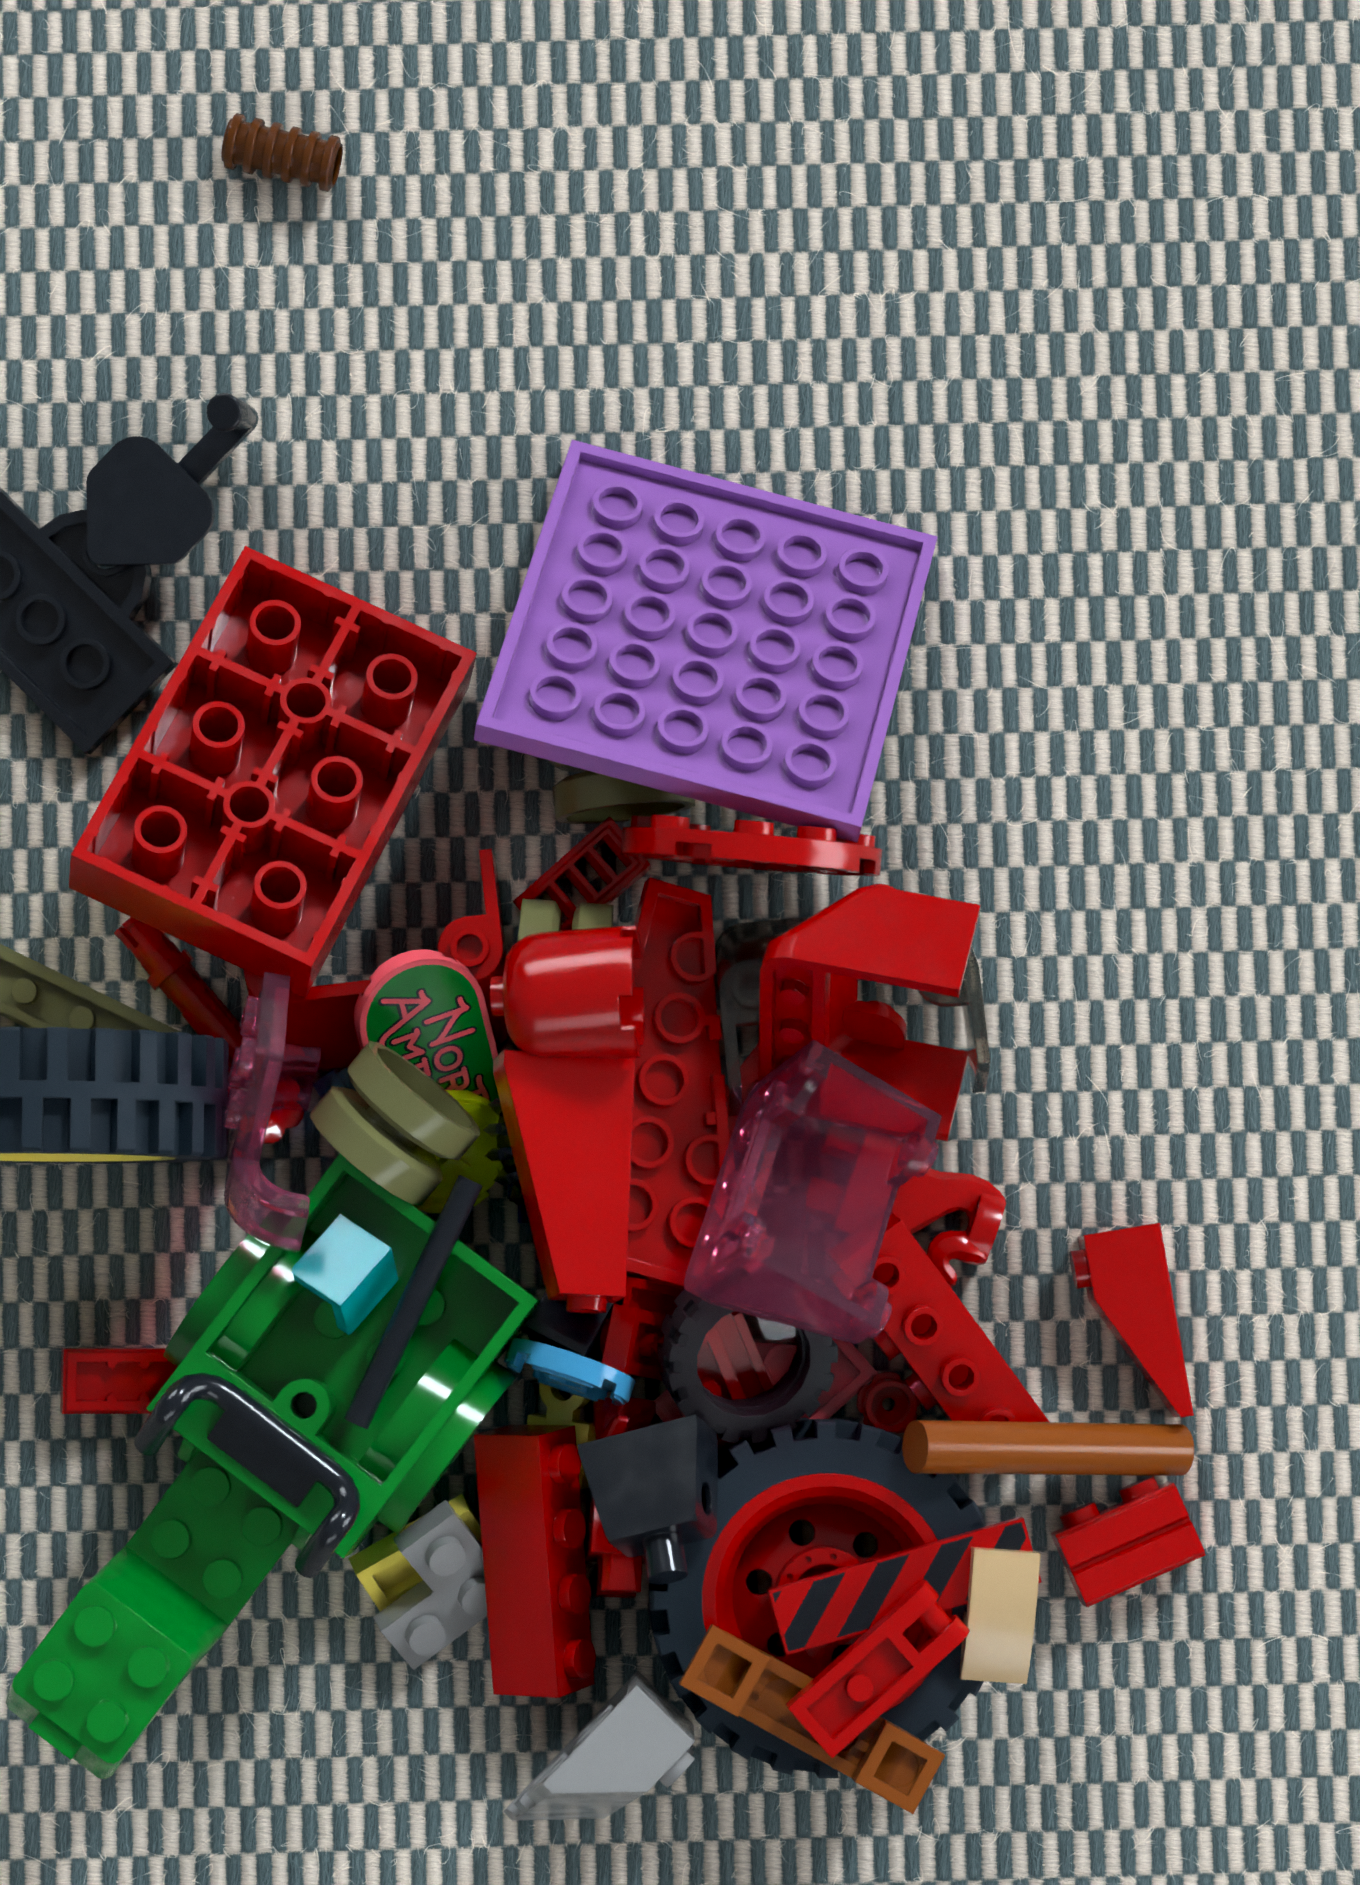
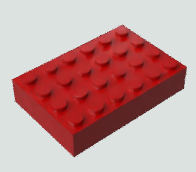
(272, 771)

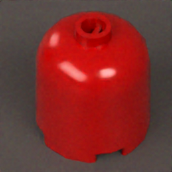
(573, 994)

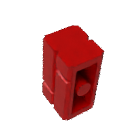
(1127, 1541)

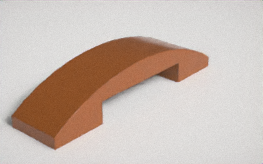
(759, 1686)

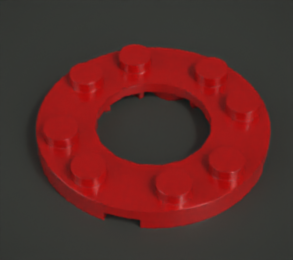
(750, 847)

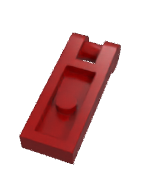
(876, 1670)

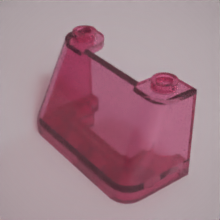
(811, 1196)

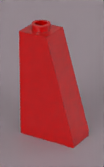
(574, 1168)

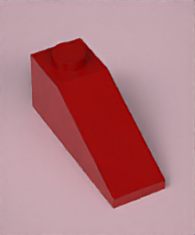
(1134, 1297)

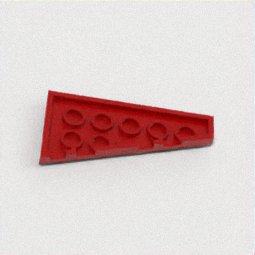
(678, 1084)

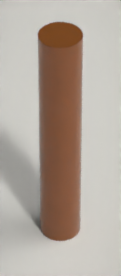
(1047, 1448)

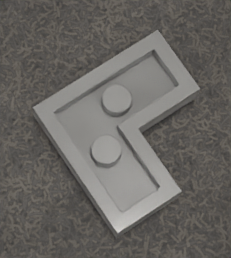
(451, 1590)

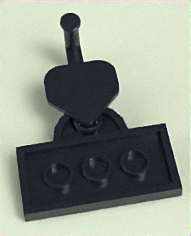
(72, 624)

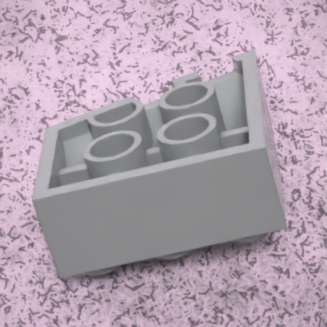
(612, 1758)

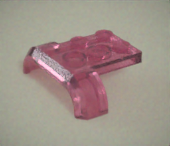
(267, 1080)

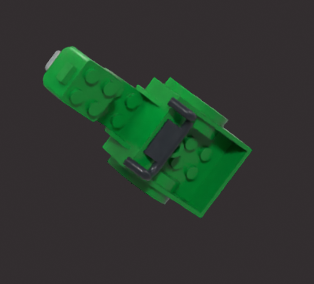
(270, 1461)

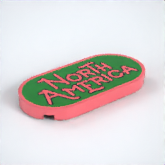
(432, 1017)

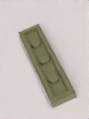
(45, 998)

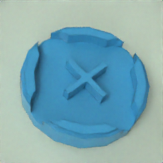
(570, 1371)

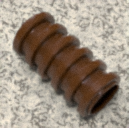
(282, 152)

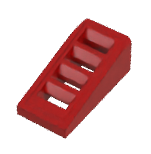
(608, 833)

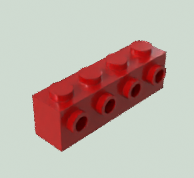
(941, 1340)
(534, 1560)

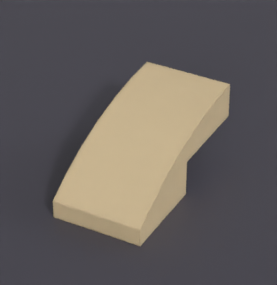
(1000, 1615)

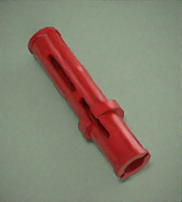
(180, 982)

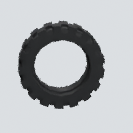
(746, 1417)

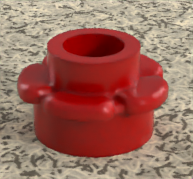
(872, 1396)

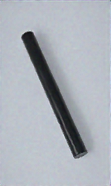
(413, 1302)

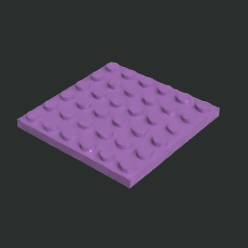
(708, 640)

